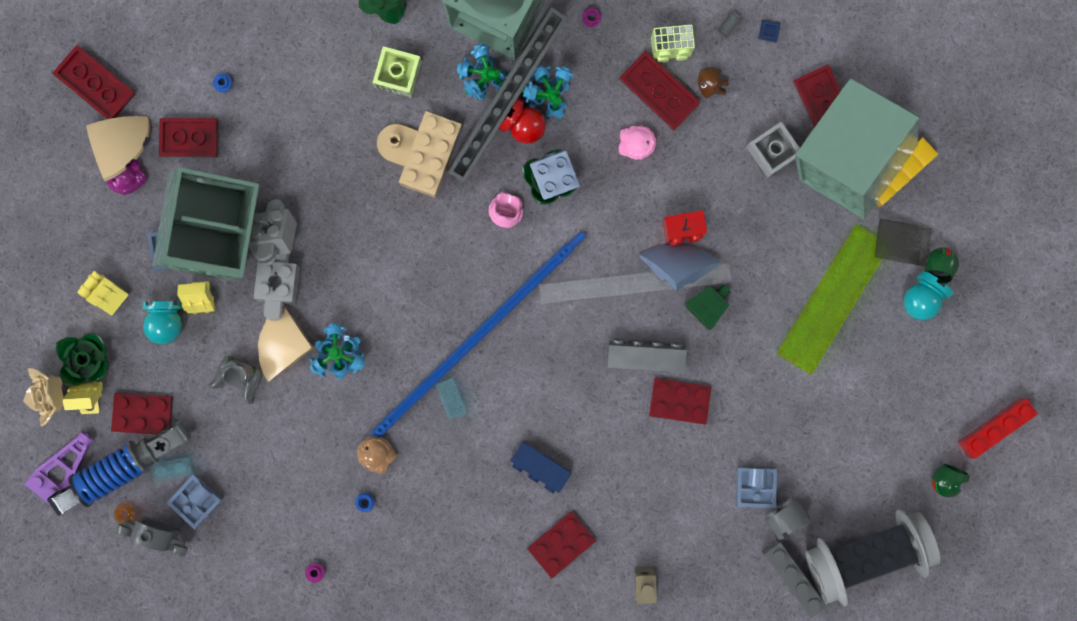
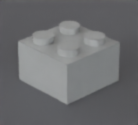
(773, 149)

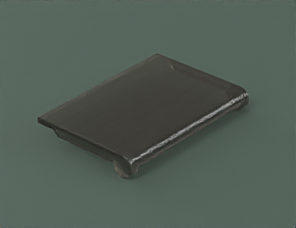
(903, 242)

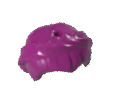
(128, 180)

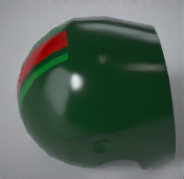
(942, 260)
(947, 480)

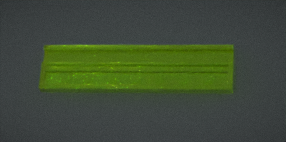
(831, 301)

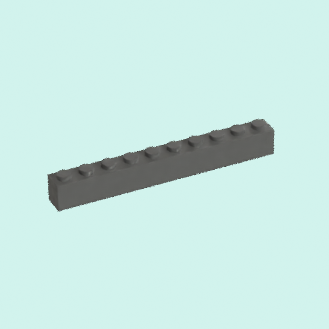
(506, 94)

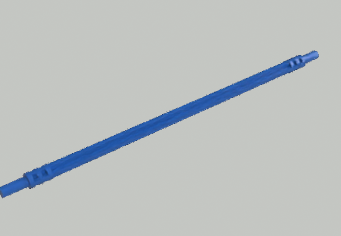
(477, 336)

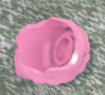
(635, 140)
(506, 210)

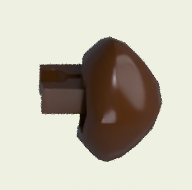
(710, 82)

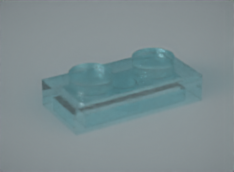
(451, 399)
(172, 469)

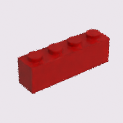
(997, 428)

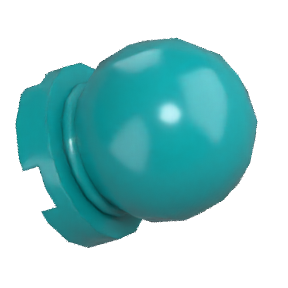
(925, 299)
(162, 322)

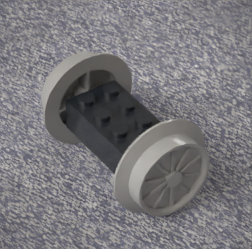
(873, 557)

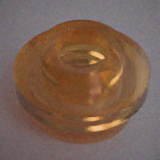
(117, 513)

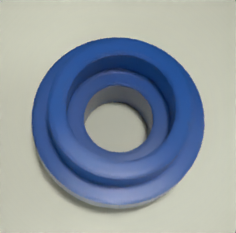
(224, 88)
(358, 502)

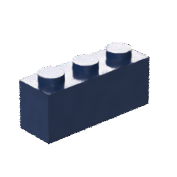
(540, 468)

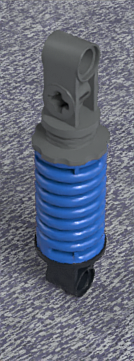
(117, 469)

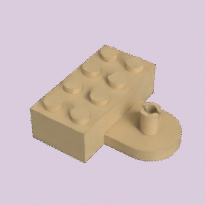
(422, 152)

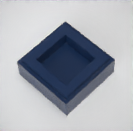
(769, 31)

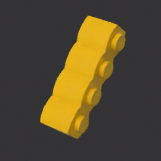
(916, 162)

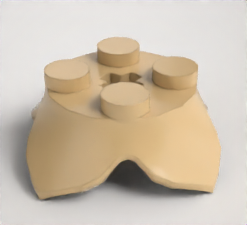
(44, 395)

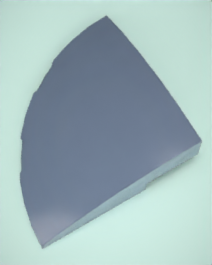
(679, 263)

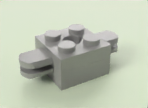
(272, 233)
(276, 286)

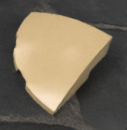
(117, 142)
(281, 345)

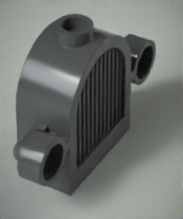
(153, 535)

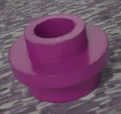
(591, 11)
(315, 566)

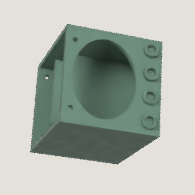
(495, 22)
(857, 148)
(205, 224)

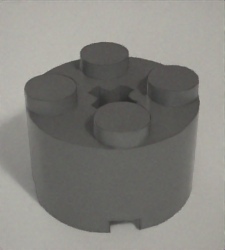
(788, 518)

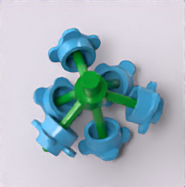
(483, 67)
(554, 89)
(327, 348)

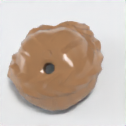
(378, 454)

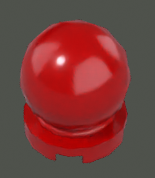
(524, 123)

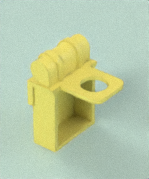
(102, 293)
(196, 297)
(84, 397)

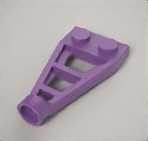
(40, 481)

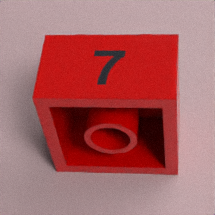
(684, 227)

